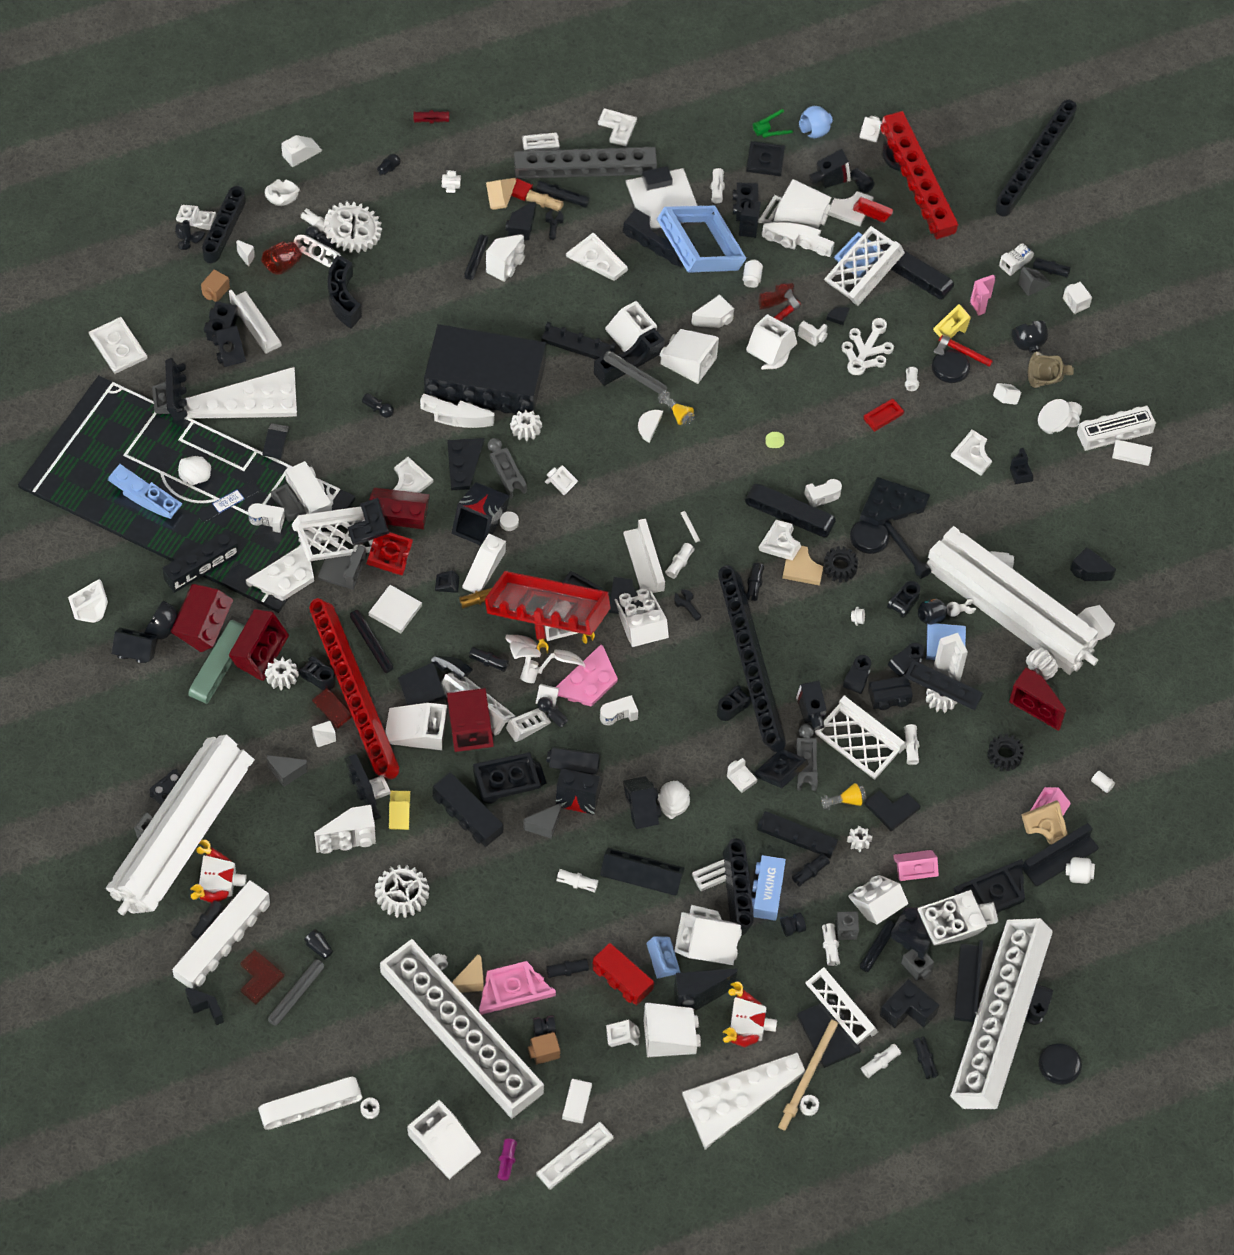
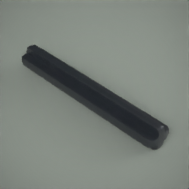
(371, 641)

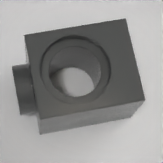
(847, 925)
(917, 972)

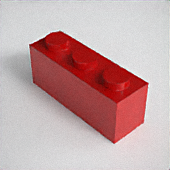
(622, 974)

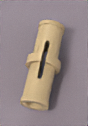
(544, 200)

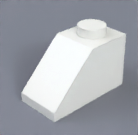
(299, 149)
(713, 314)

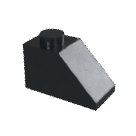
(521, 221)
(1092, 567)

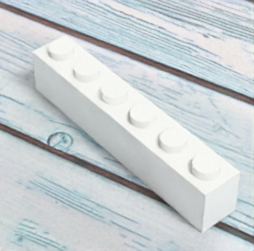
(221, 935)

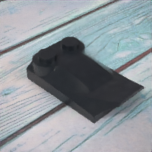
(507, 777)

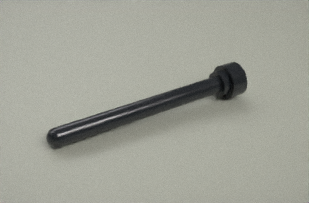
(921, 568)

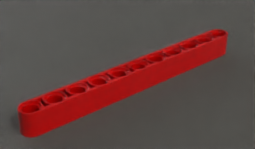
(354, 689)

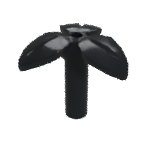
(183, 232)

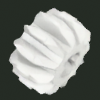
(526, 425)
(1042, 663)
(276, 678)
(938, 701)

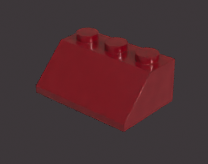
(402, 507)
(201, 616)
(259, 643)

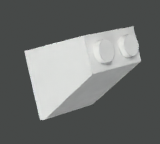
(803, 206)
(690, 354)
(707, 939)
(670, 1030)

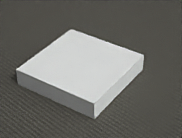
(395, 609)

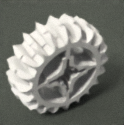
(388, 899)

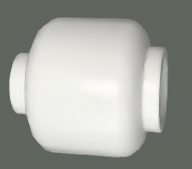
(1080, 870)

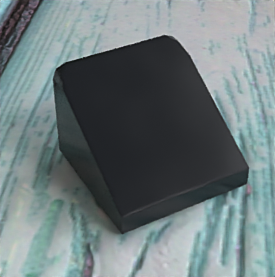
(447, 582)

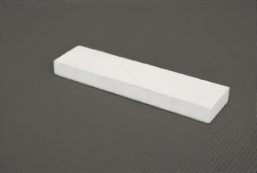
(574, 1155)

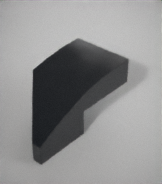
(1020, 469)
(454, 664)

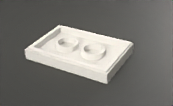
(118, 345)

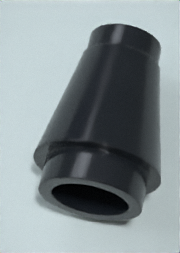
(862, 180)
(317, 942)

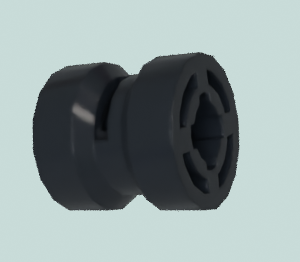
(793, 924)
(544, 1026)

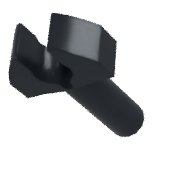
(553, 223)
(687, 603)

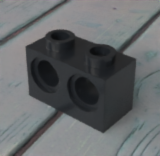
(743, 193)
(218, 321)

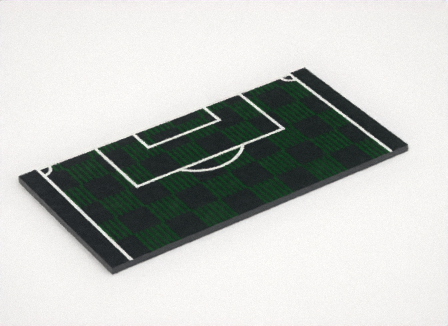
(122, 428)

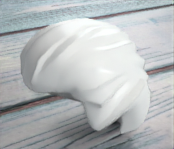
(281, 192)
(194, 470)
(673, 799)

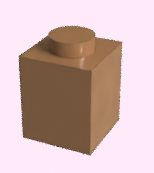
(215, 286)
(544, 1048)

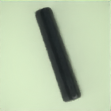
(476, 257)
(877, 946)

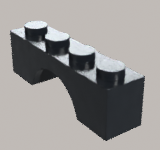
(638, 228)
(645, 348)

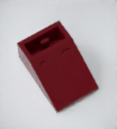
(470, 720)

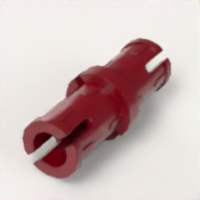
(431, 117)

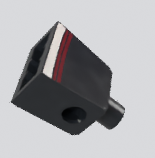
(832, 170)
(812, 704)

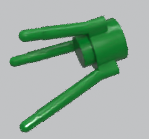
(762, 126)

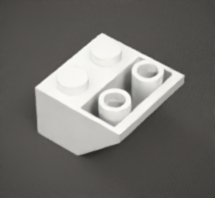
(505, 256)
(629, 325)
(771, 340)
(879, 898)

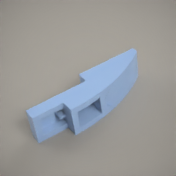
(144, 494)

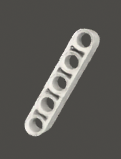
(310, 1103)

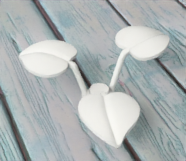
(525, 647)

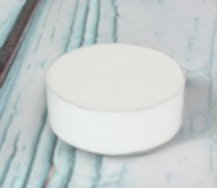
(509, 521)

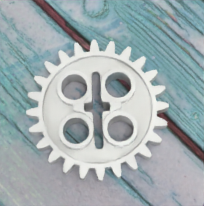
(365, 227)

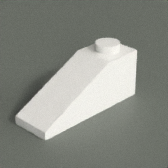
(485, 563)

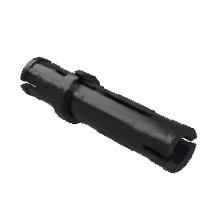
(560, 193)

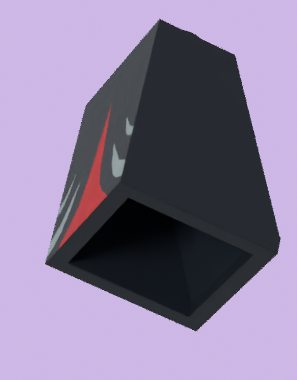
(479, 513)
(578, 791)

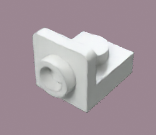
(811, 334)
(561, 479)
(740, 775)
(622, 1033)

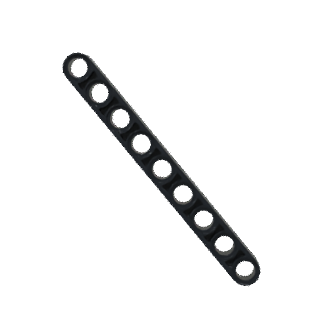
(1036, 158)

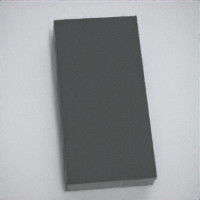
(286, 499)

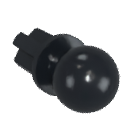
(389, 164)
(314, 233)
(385, 410)
(546, 705)

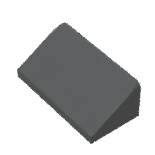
(159, 398)

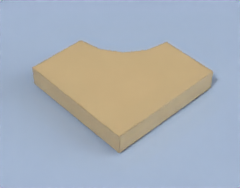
(803, 568)
(1046, 821)

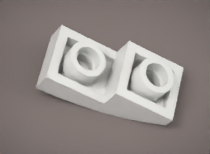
(196, 218)

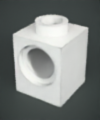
(1077, 297)

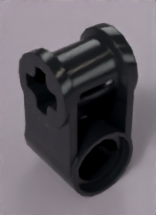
(903, 601)
(901, 662)
(315, 672)
(858, 676)
(735, 701)
(1039, 1003)

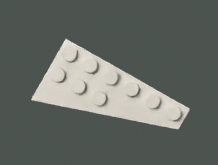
(259, 397)
(732, 1099)

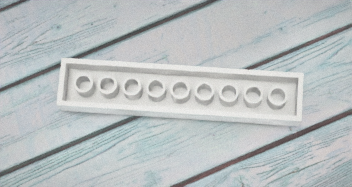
(1001, 1014)
(462, 1028)

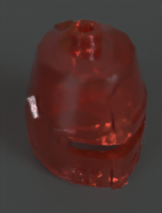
(285, 254)

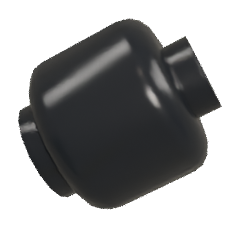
(932, 611)

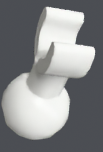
(954, 608)

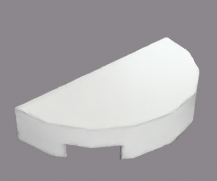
(648, 423)

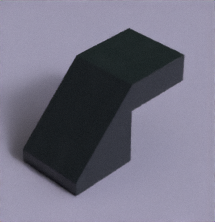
(275, 441)
(200, 1001)

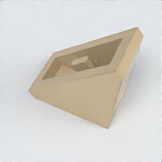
(500, 192)
(471, 977)

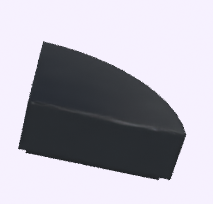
(838, 315)

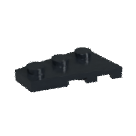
(463, 461)

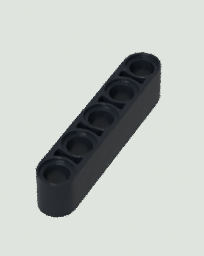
(223, 224)
(922, 274)
(790, 510)
(741, 878)

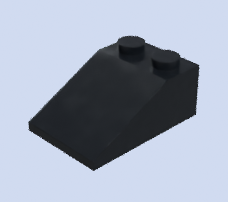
(702, 987)

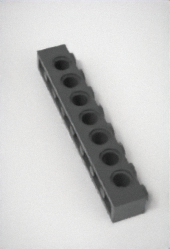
(584, 162)

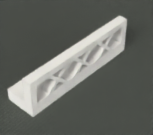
(951, 656)
(498, 714)
(849, 1004)

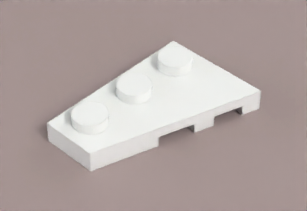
(597, 257)

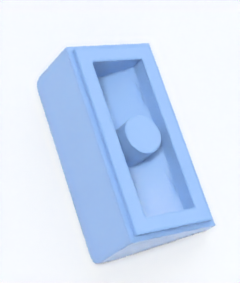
(663, 956)

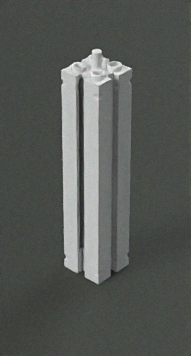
(1012, 600)
(179, 825)

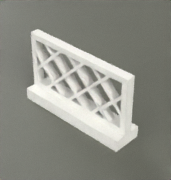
(876, 272)
(328, 520)
(873, 729)

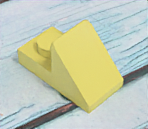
(955, 321)
(399, 810)

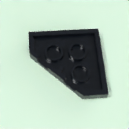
(893, 502)

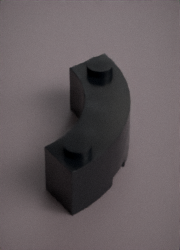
(340, 300)

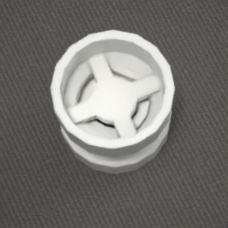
(1076, 408)

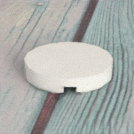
(1055, 416)

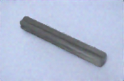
(634, 372)
(296, 992)

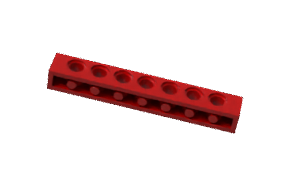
(895, 124)

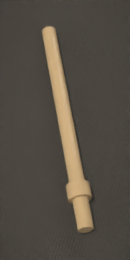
(791, 1109)

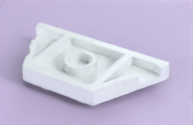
(285, 575)

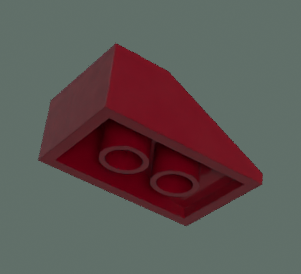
(1036, 698)

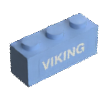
(768, 887)

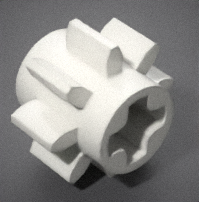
(451, 181)
(864, 838)

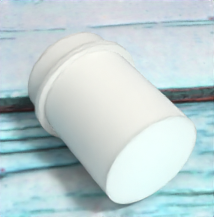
(1103, 781)

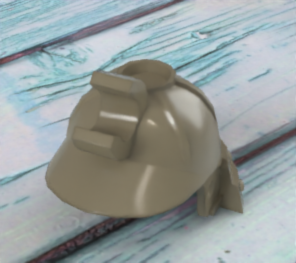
(1047, 370)

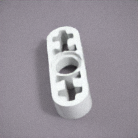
(325, 250)

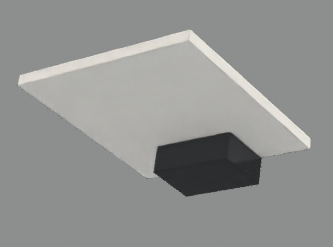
(658, 190)

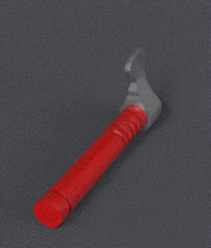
(793, 305)
(946, 341)

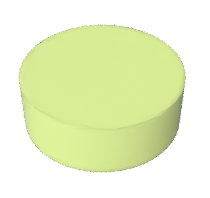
(775, 440)

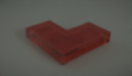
(264, 976)

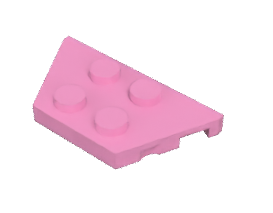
(589, 683)
(513, 987)

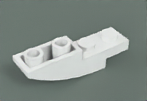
(792, 234)
(461, 416)

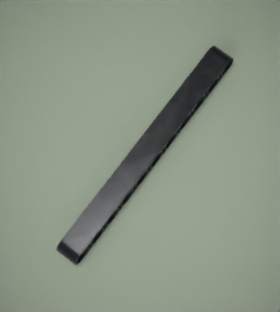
(753, 665)

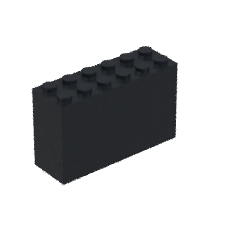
(485, 369)

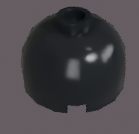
(1030, 336)
(162, 621)

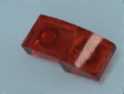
(771, 299)
(332, 708)

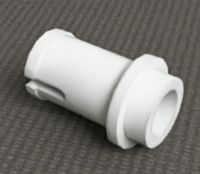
(911, 379)

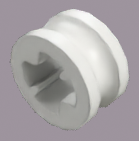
(813, 1110)
(365, 1113)

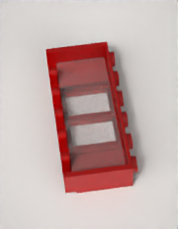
(548, 603)

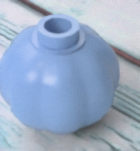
(815, 120)

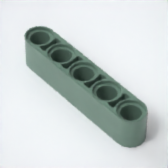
(216, 664)

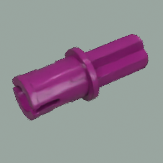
(507, 1159)

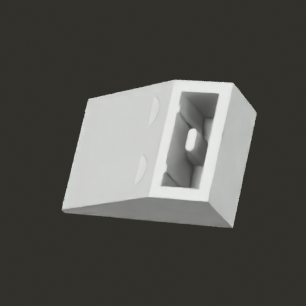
(642, 623)
(417, 725)
(347, 831)
(953, 918)
(443, 1139)

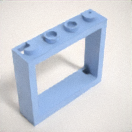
(670, 222)

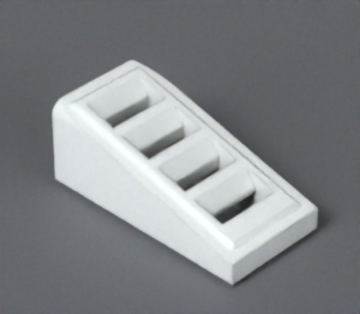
(518, 731)

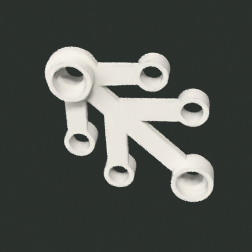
(867, 350)

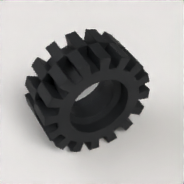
(840, 554)
(1003, 762)

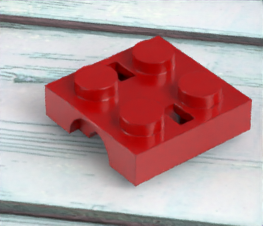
(394, 552)

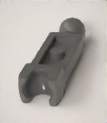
(506, 467)
(807, 748)

